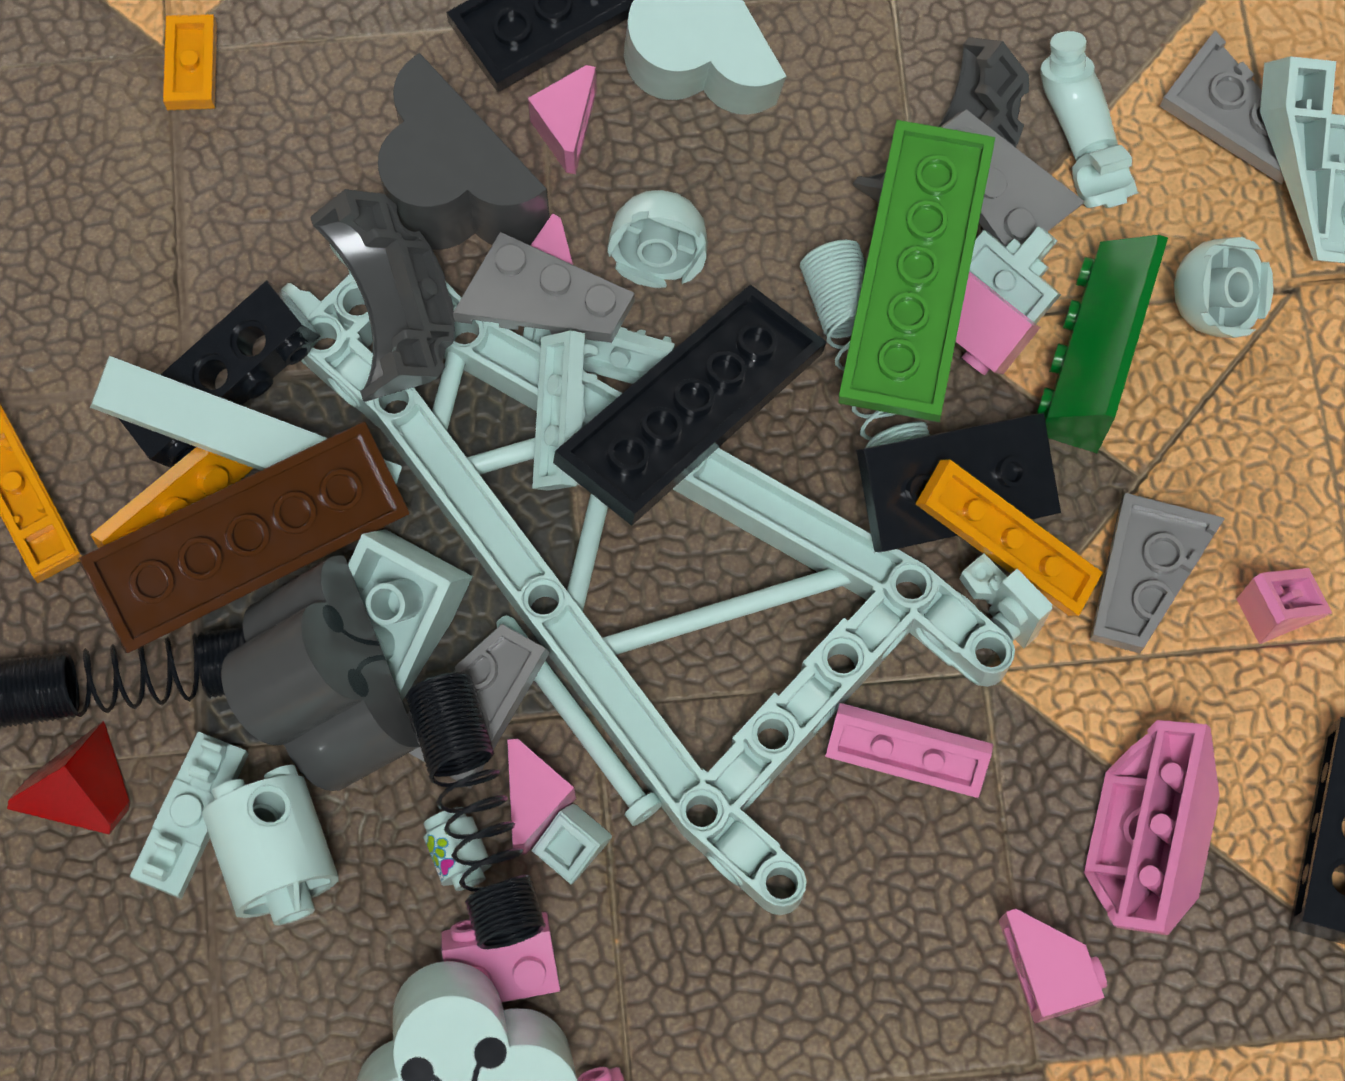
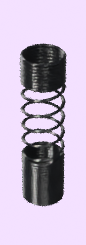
(49, 687)
(453, 743)

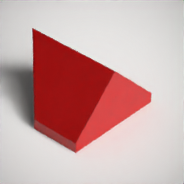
(77, 786)

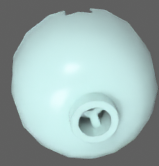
(658, 239)
(1224, 287)

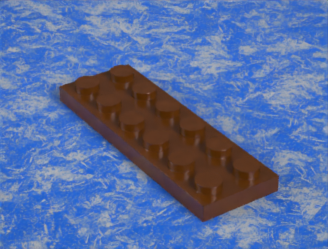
(243, 537)

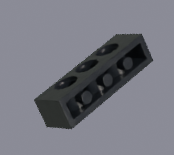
(230, 347)
(1317, 904)

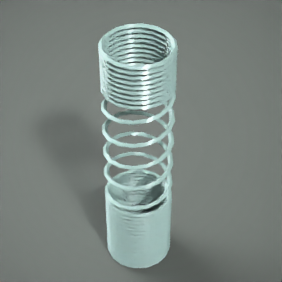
(835, 282)

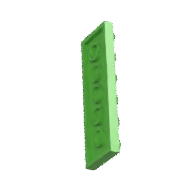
(917, 271)

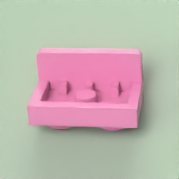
(515, 970)

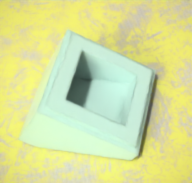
(571, 842)

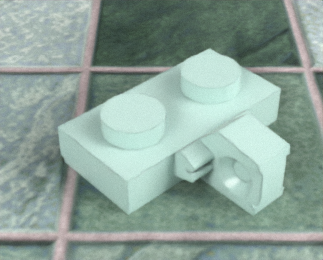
(1017, 271)
(1015, 601)

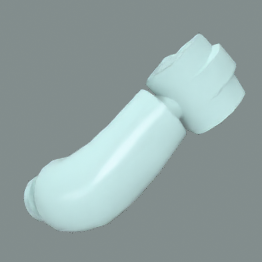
(1081, 108)

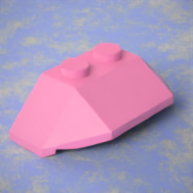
(1155, 827)

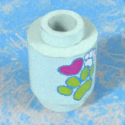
(442, 846)

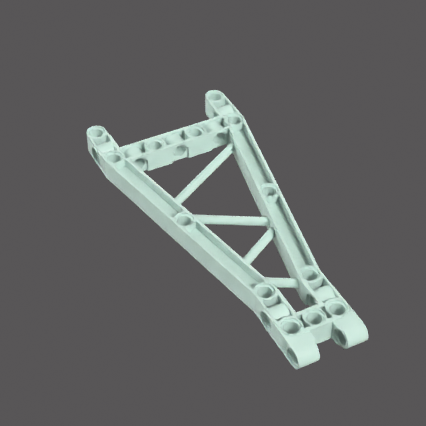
(725, 486)

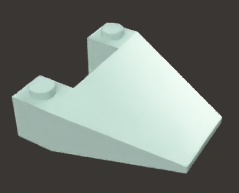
(1309, 148)

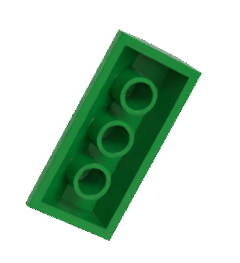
(1101, 340)

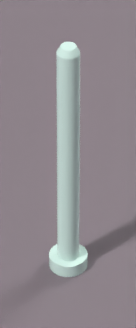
(640, 805)

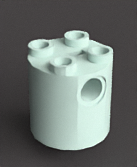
(270, 846)

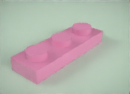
(909, 750)

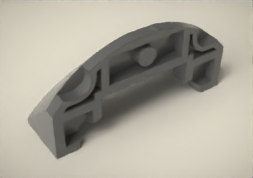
(988, 88)
(399, 287)

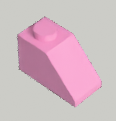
(991, 329)
(1051, 967)

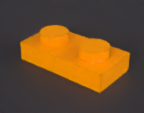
(190, 62)

